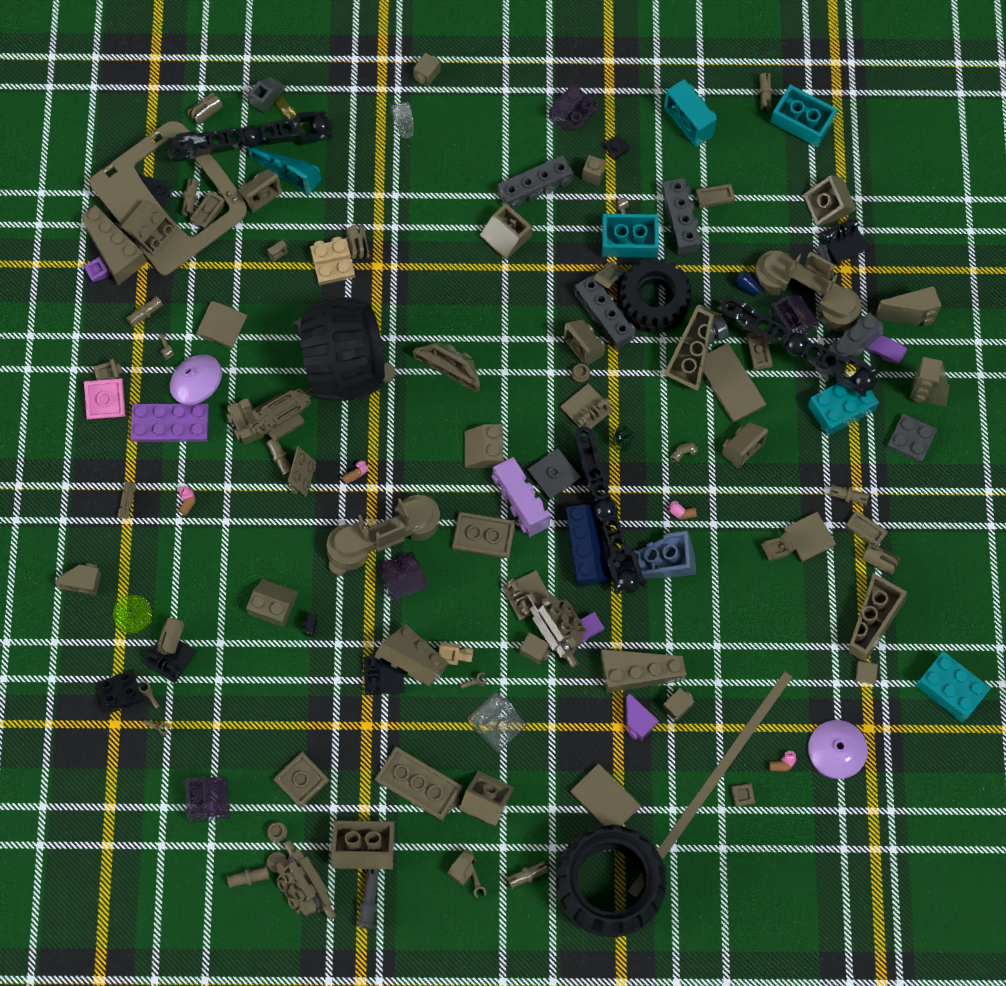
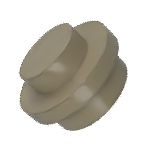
(580, 373)
(277, 832)
(274, 859)

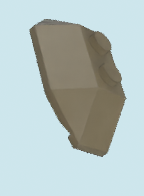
(450, 363)

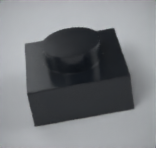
(616, 147)
(309, 624)

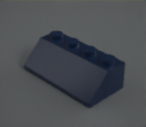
(587, 546)

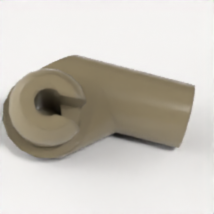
(683, 449)

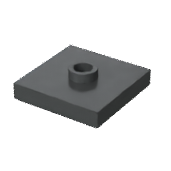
(553, 474)

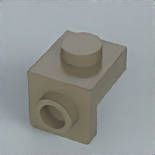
(108, 370)
(779, 547)

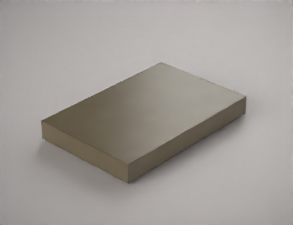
(483, 535)
(605, 797)

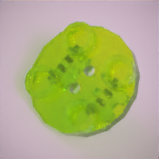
(124, 619)

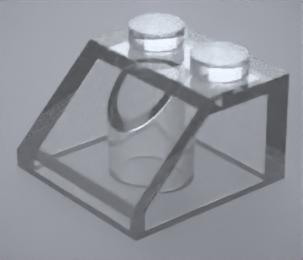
(497, 721)

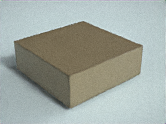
(277, 251)
(866, 672)
(743, 795)

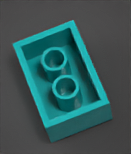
(690, 112)
(803, 115)
(630, 235)
(840, 407)
(953, 687)

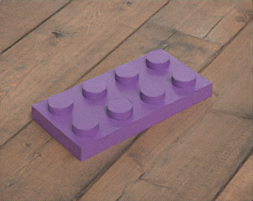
(169, 423)

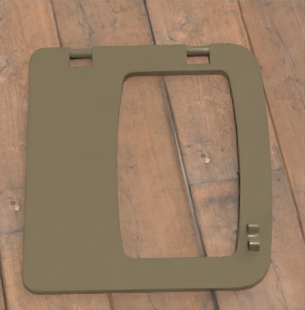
(126, 191)

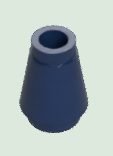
(748, 283)

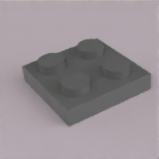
(911, 438)

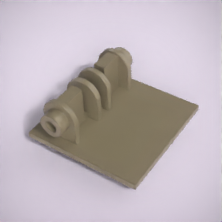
(587, 407)
(301, 472)
(518, 590)

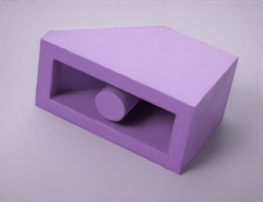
(638, 719)

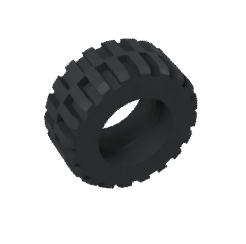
(655, 273)

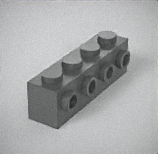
(535, 182)
(681, 217)
(605, 312)
(854, 340)

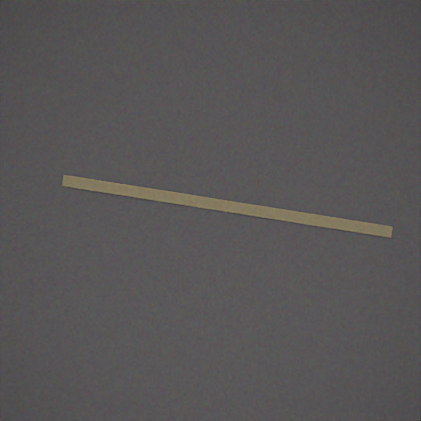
(716, 775)

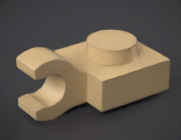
(453, 653)

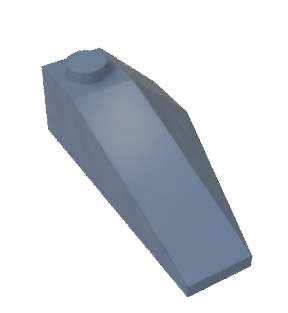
(665, 558)

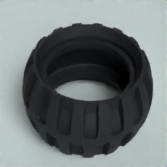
(342, 349)
(621, 840)

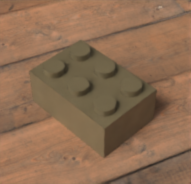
(362, 845)

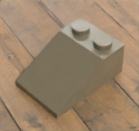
(911, 308)

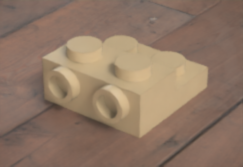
(332, 261)

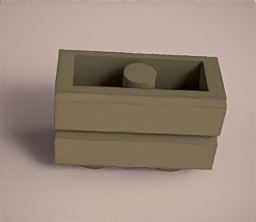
(241, 416)

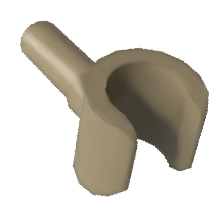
(622, 204)
(167, 351)
(474, 681)
(148, 693)
(157, 726)
(477, 884)

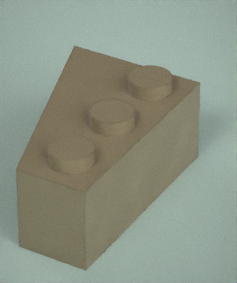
(930, 383)
(412, 655)

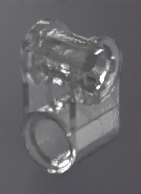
(403, 118)

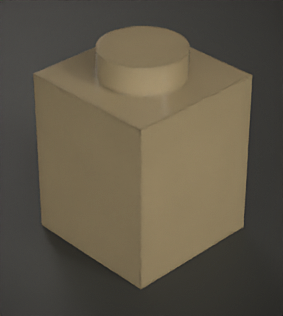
(426, 69)
(593, 170)
(535, 649)
(678, 704)

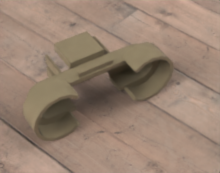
(839, 305)
(350, 544)

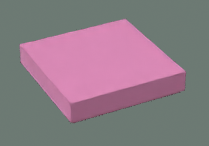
(104, 399)

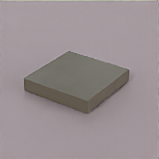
(810, 537)
(301, 780)

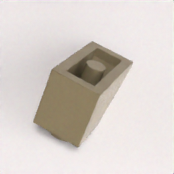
(80, 579)

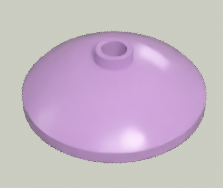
(195, 379)
(831, 760)

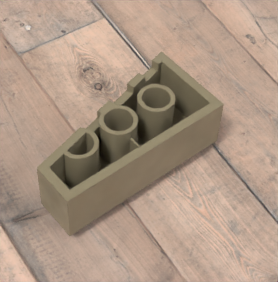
(114, 246)
(691, 353)
(877, 612)
(638, 670)

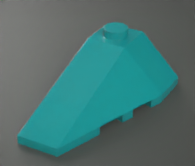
(294, 171)

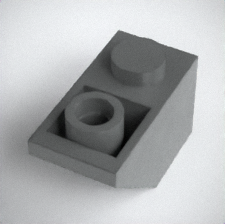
(265, 93)

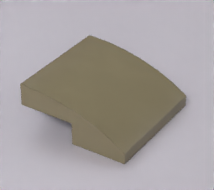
(221, 324)

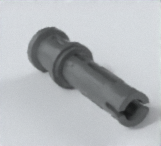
(368, 908)

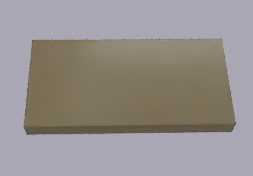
(732, 383)
(419, 783)

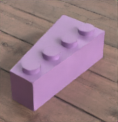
(521, 497)

